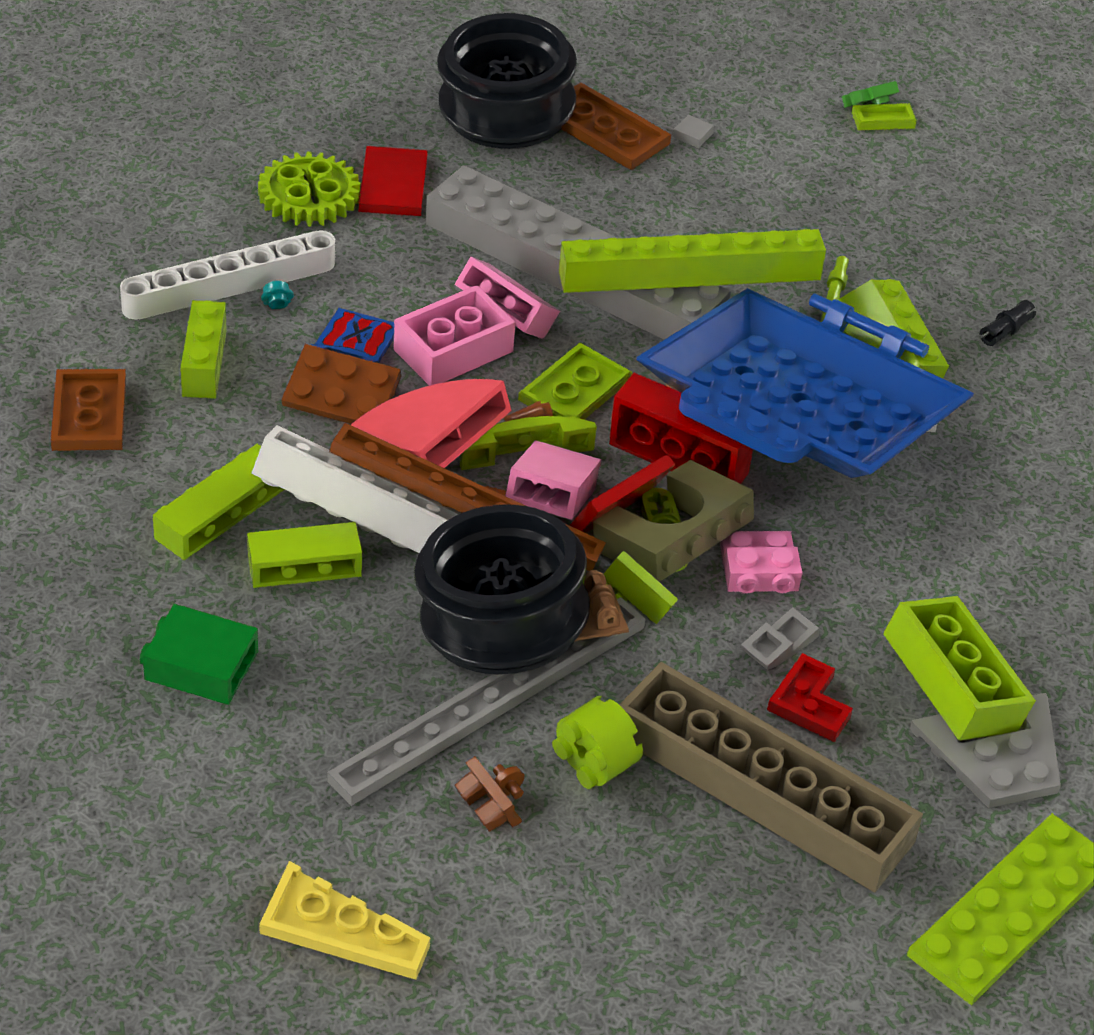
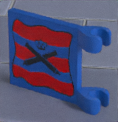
(357, 335)

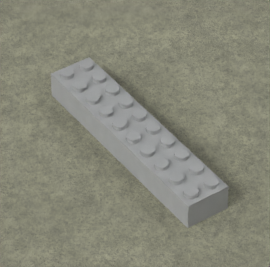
(530, 238)

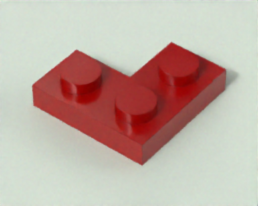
(803, 702)

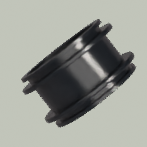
(507, 80)
(502, 589)

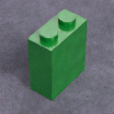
(200, 653)

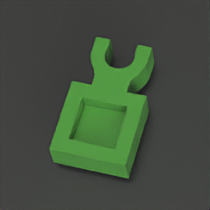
(876, 94)

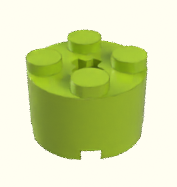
(597, 741)

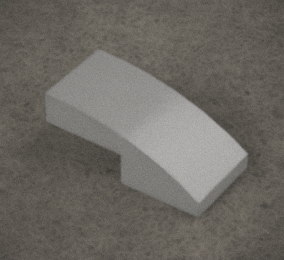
(782, 640)

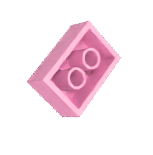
(454, 335)

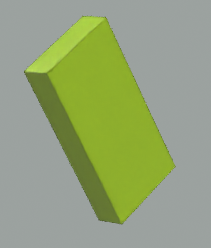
(884, 116)
(640, 587)

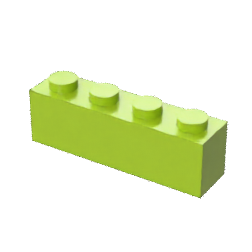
(212, 506)

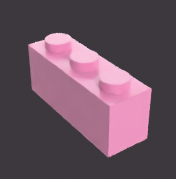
(524, 307)

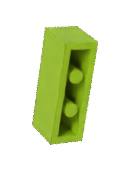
(203, 349)
(304, 554)

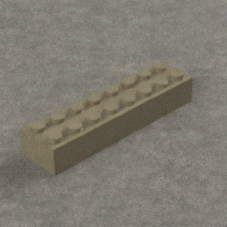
(771, 777)

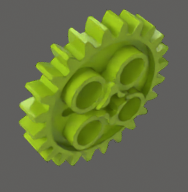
(288, 194)

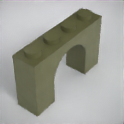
(717, 510)

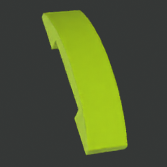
(520, 434)

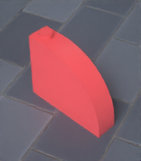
(439, 418)

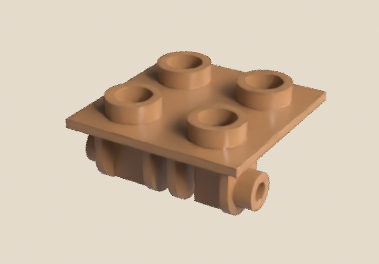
(605, 613)

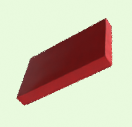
(393, 181)
(624, 493)

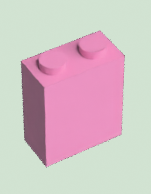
(553, 479)

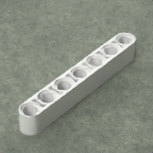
(227, 274)

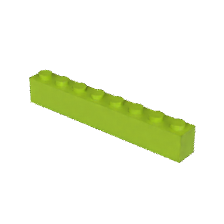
(691, 260)

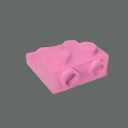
(761, 562)

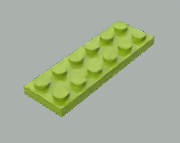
(1008, 910)

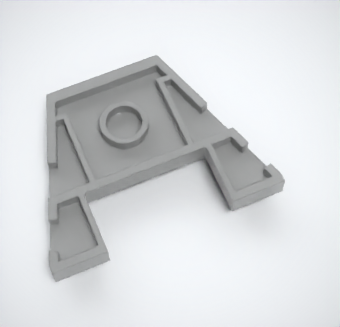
(1001, 766)

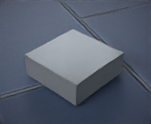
(693, 131)

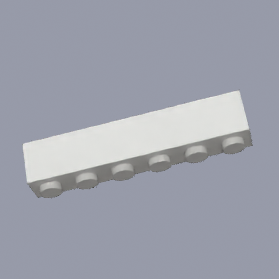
(348, 490)

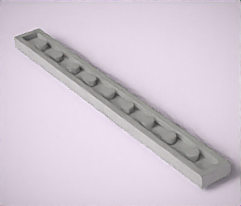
(462, 716)

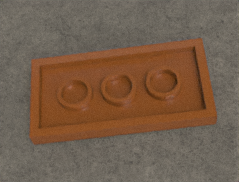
(614, 129)

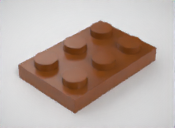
(338, 384)
(88, 409)

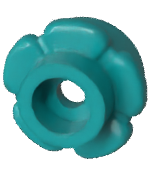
(277, 294)

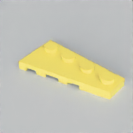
(324, 920)

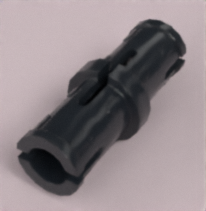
(1007, 322)

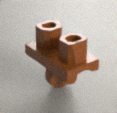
(499, 807)

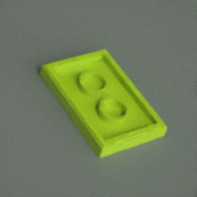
(576, 383)

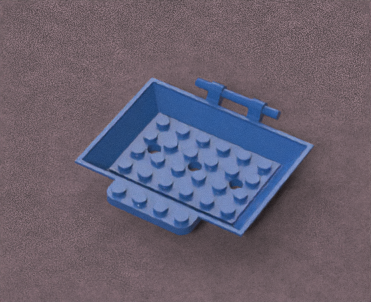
(803, 383)

